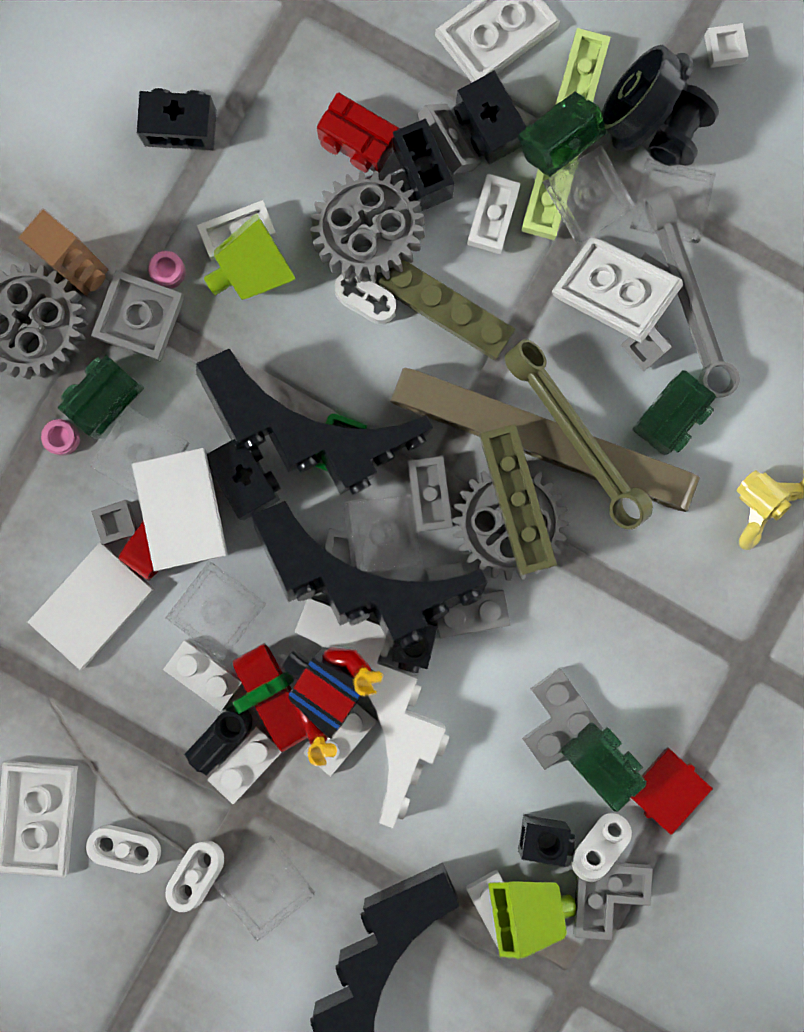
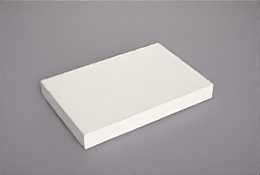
(495, 33)
(617, 288)
(179, 509)
(91, 606)
(36, 818)

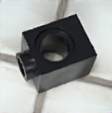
(414, 663)
(533, 829)

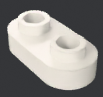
(603, 846)
(125, 849)
(196, 874)

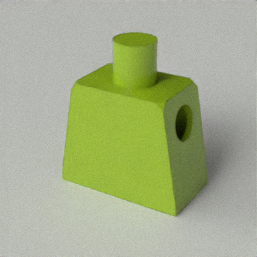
(249, 262)
(529, 916)

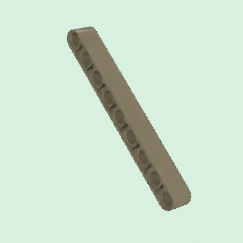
(539, 436)

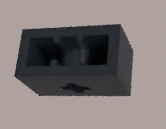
(489, 99)
(176, 119)
(423, 164)
(244, 499)

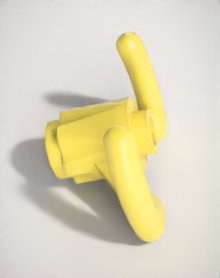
(765, 501)

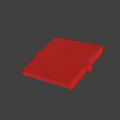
(671, 791)

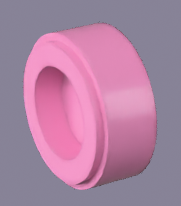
(167, 269)
(60, 437)

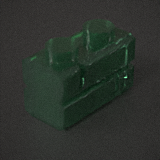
(562, 134)
(99, 396)
(674, 413)
(604, 766)

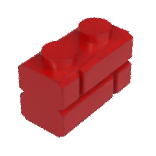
(356, 133)

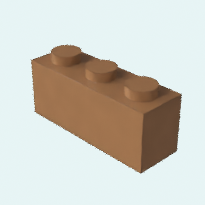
(64, 252)

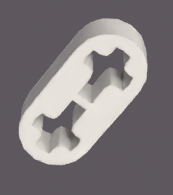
(361, 304)

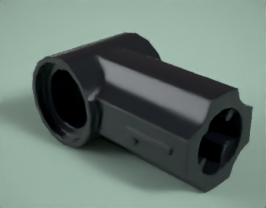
(217, 741)

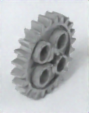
(367, 226)
(54, 337)
(485, 500)

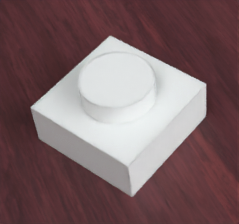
(726, 45)

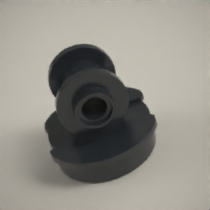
(658, 108)

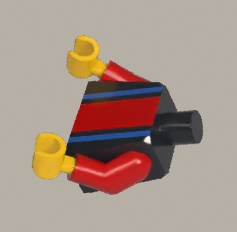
(328, 693)

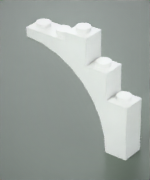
(405, 732)

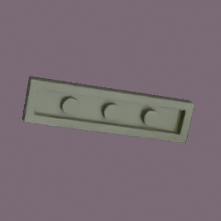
(448, 309)
(517, 499)

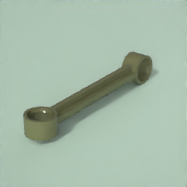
(528, 364)

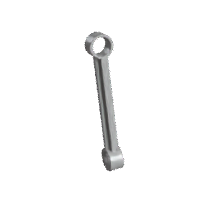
(663, 220)

